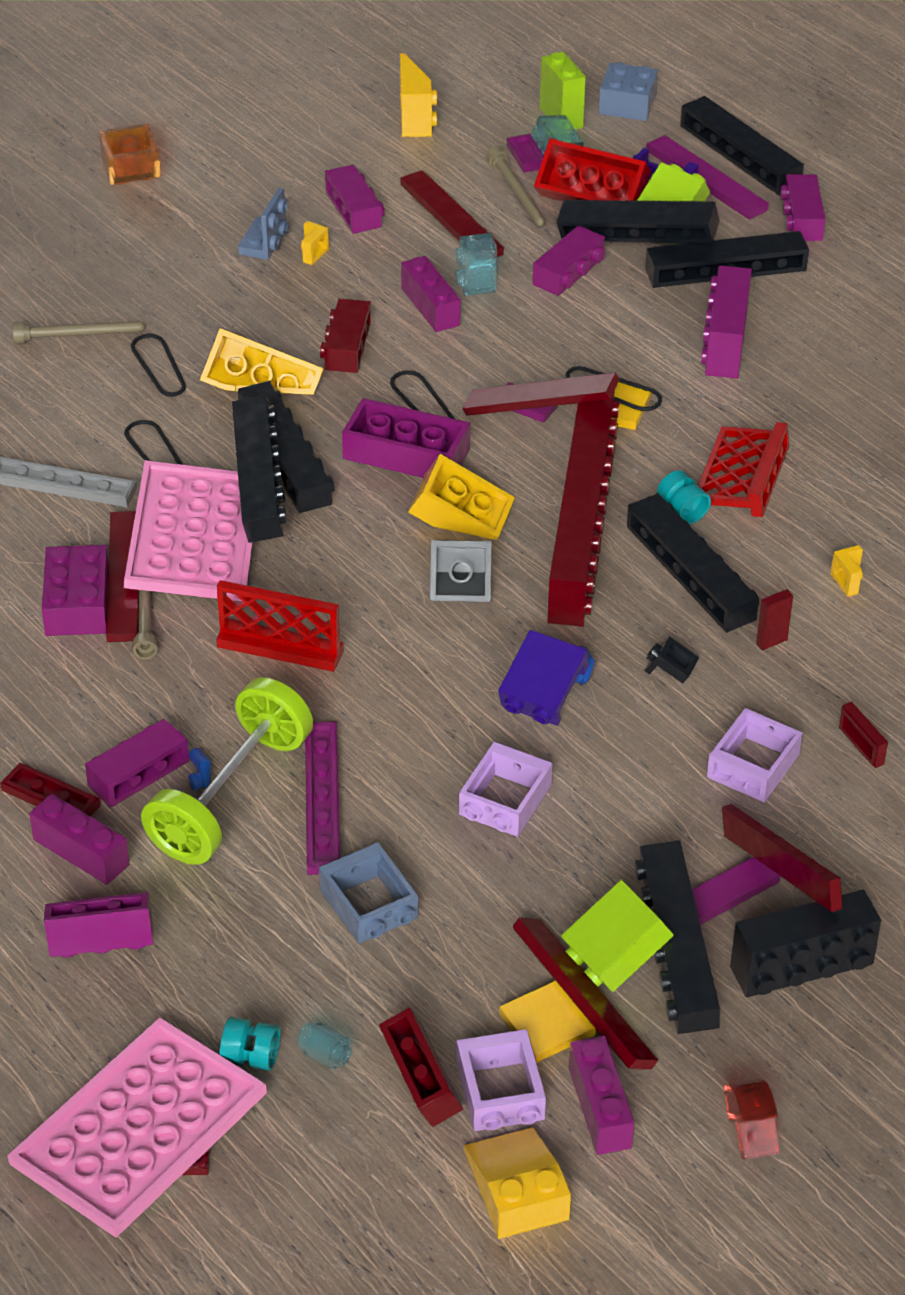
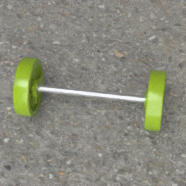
(183, 824)

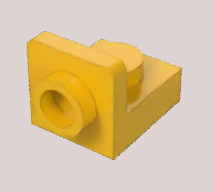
(315, 242)
(847, 569)

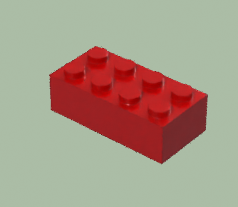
(589, 174)

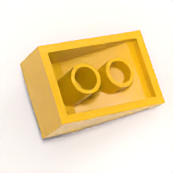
(416, 100)
(460, 501)
(519, 1182)

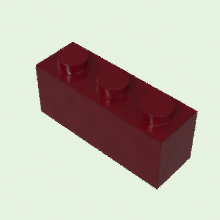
(346, 335)
(420, 1067)

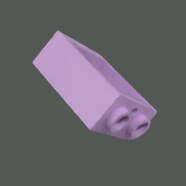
(502, 762)
(746, 776)
(495, 1052)

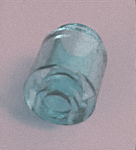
(324, 1045)

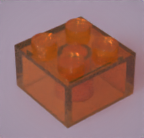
(129, 154)

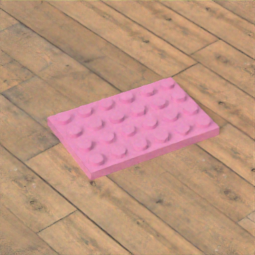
(187, 531)
(137, 1126)

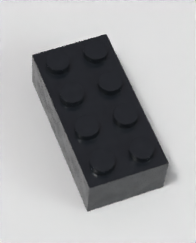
(804, 944)

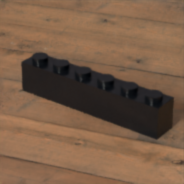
(739, 143)
(642, 220)
(700, 261)
(258, 469)
(301, 470)
(693, 563)
(684, 957)

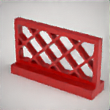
(764, 470)
(276, 641)

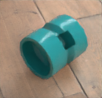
(684, 495)
(238, 1040)

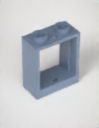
(369, 863)

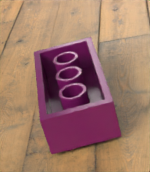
(726, 322)
(402, 438)

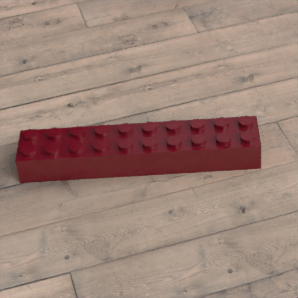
(582, 513)

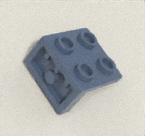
(267, 230)

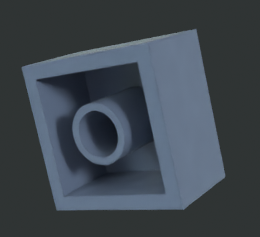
(628, 91)

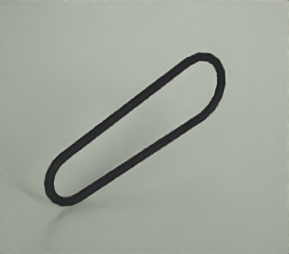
(149, 372)
(624, 382)
(425, 383)
(160, 433)

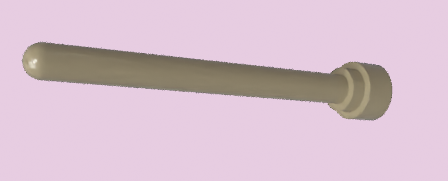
(498, 159)
(23, 332)
(145, 643)

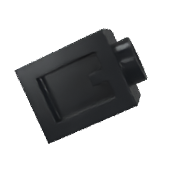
(672, 658)

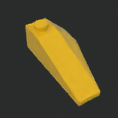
(242, 363)

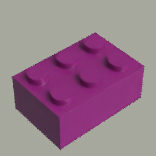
(75, 590)

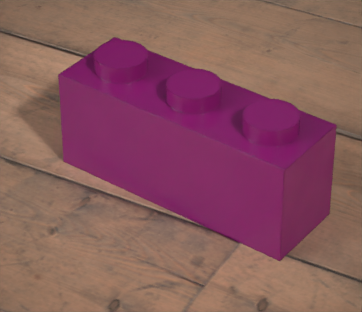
(354, 199)
(803, 206)
(568, 260)
(430, 293)
(137, 762)
(79, 839)
(98, 924)
(601, 1095)

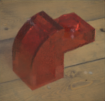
(754, 1112)

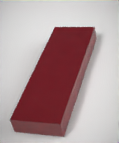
(36, 786)

